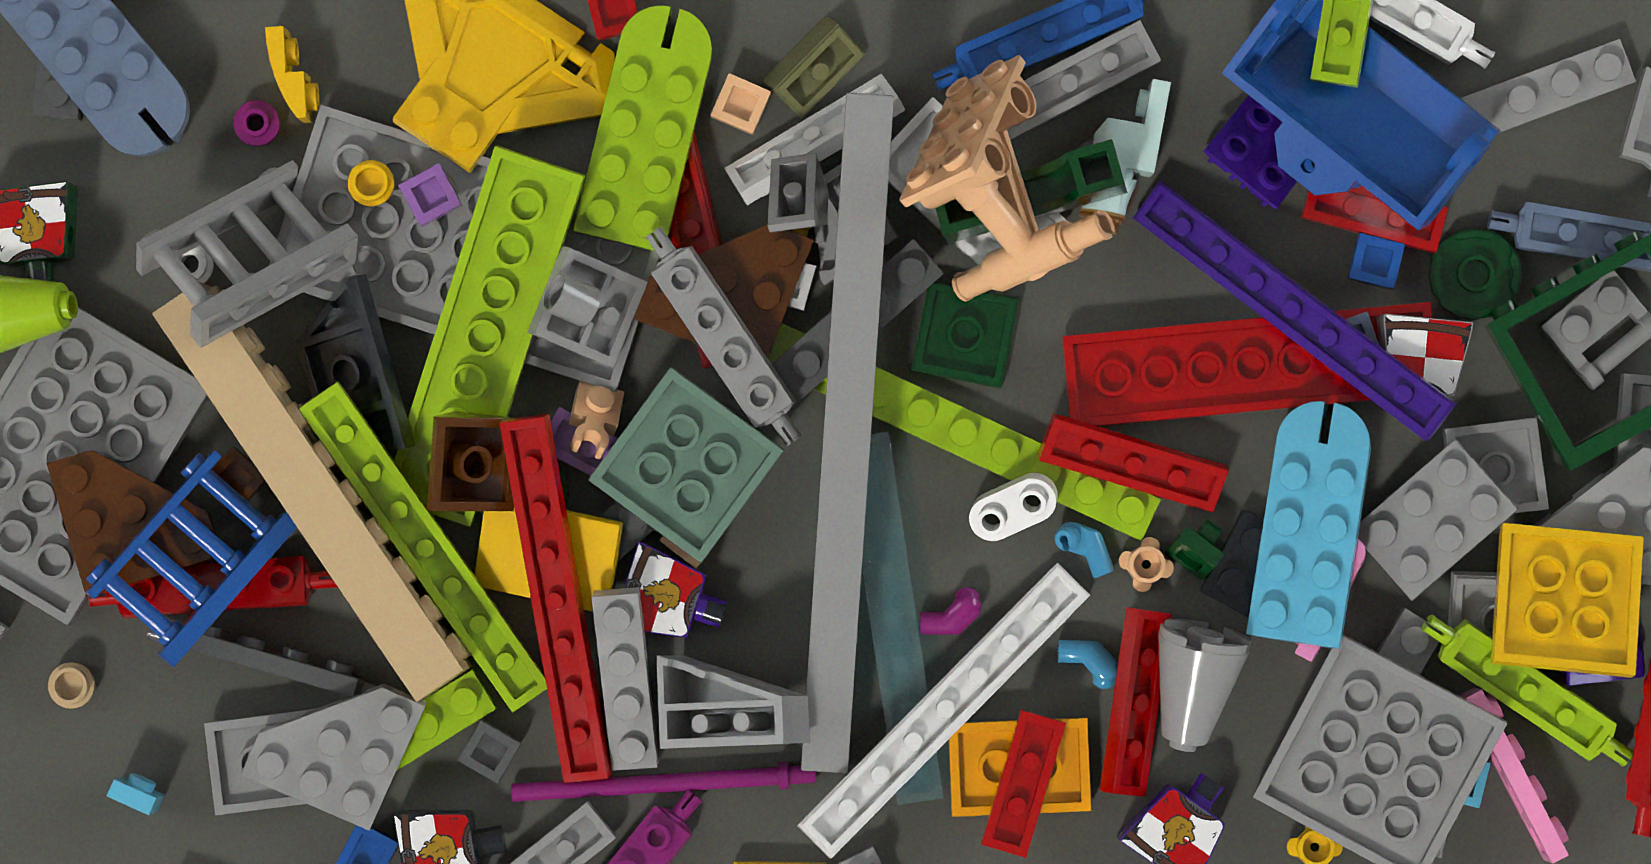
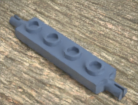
(1569, 232)

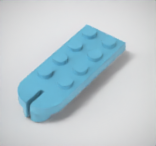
(1310, 527)

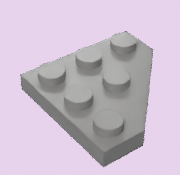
(1614, 504)
(338, 753)

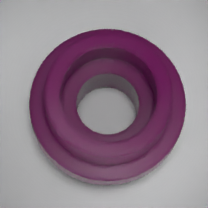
(266, 133)

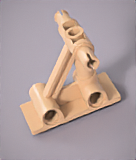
(975, 163)

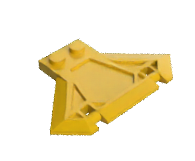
(496, 72)

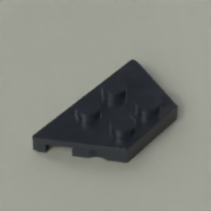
(351, 349)

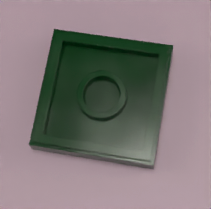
(965, 338)

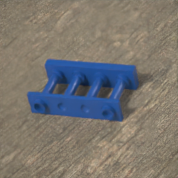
(206, 601)

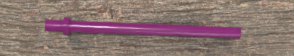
(658, 783)

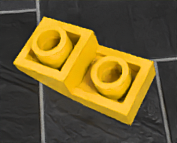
(295, 86)

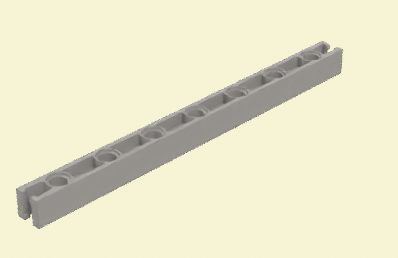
(847, 429)

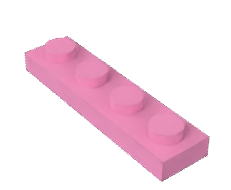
(1524, 790)

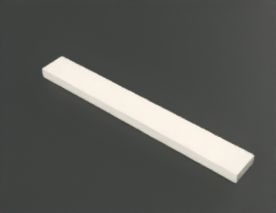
(943, 710)

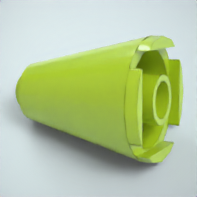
(33, 310)

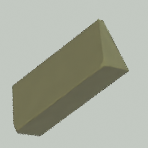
(814, 66)

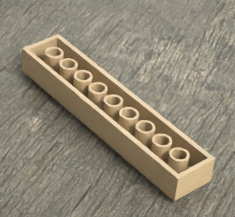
(320, 501)

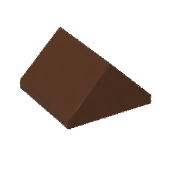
(468, 464)

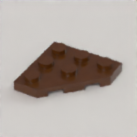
(753, 272)
(109, 507)

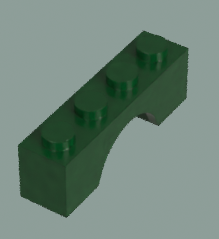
(1060, 185)

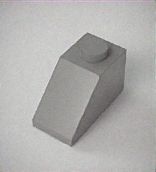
(797, 193)

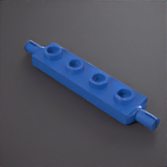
(1041, 35)

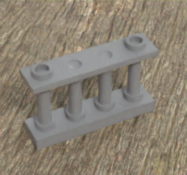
(251, 292)

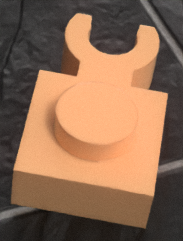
(595, 415)

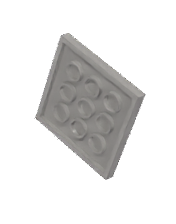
(1379, 758)

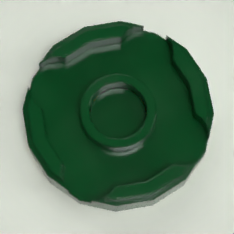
(1474, 273)

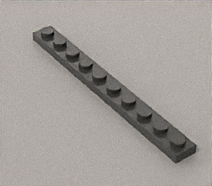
(807, 360)

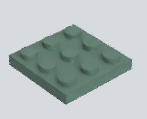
(686, 464)

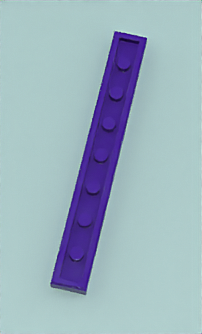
(1295, 311)

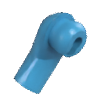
(1085, 542)
(1093, 656)

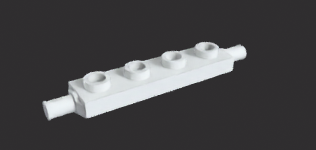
(1431, 29)

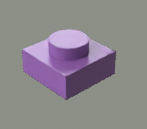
(430, 195)

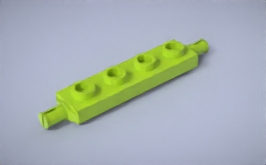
(1528, 692)

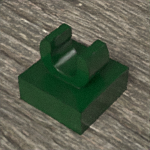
(1196, 549)

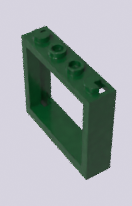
(1546, 295)

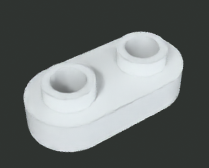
(1011, 508)

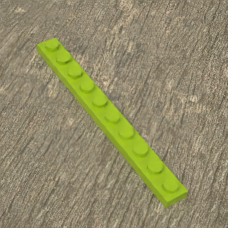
(993, 447)

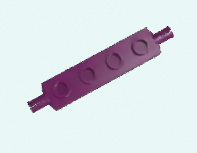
(660, 834)

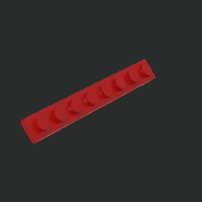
(556, 598)

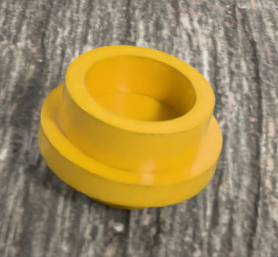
(371, 183)

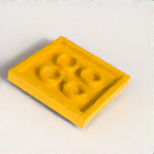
(1567, 600)

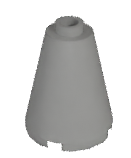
(1196, 678)

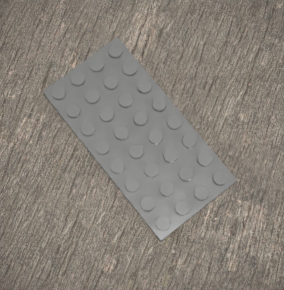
(414, 264)

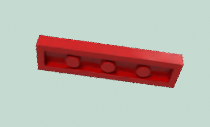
(1132, 462)
(1134, 705)

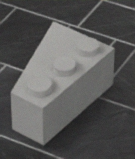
(724, 708)

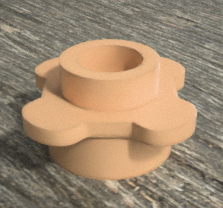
(1133, 561)

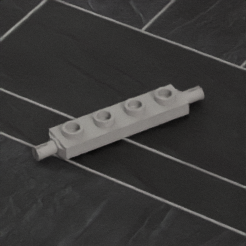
(723, 336)

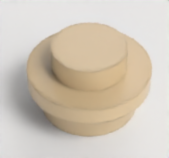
(71, 685)

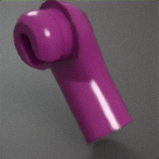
(955, 618)

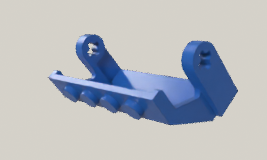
(1392, 134)

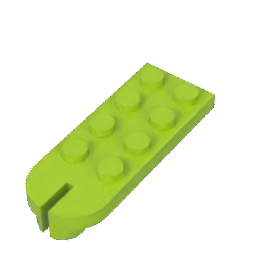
(645, 128)

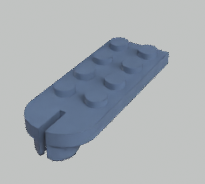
(104, 69)

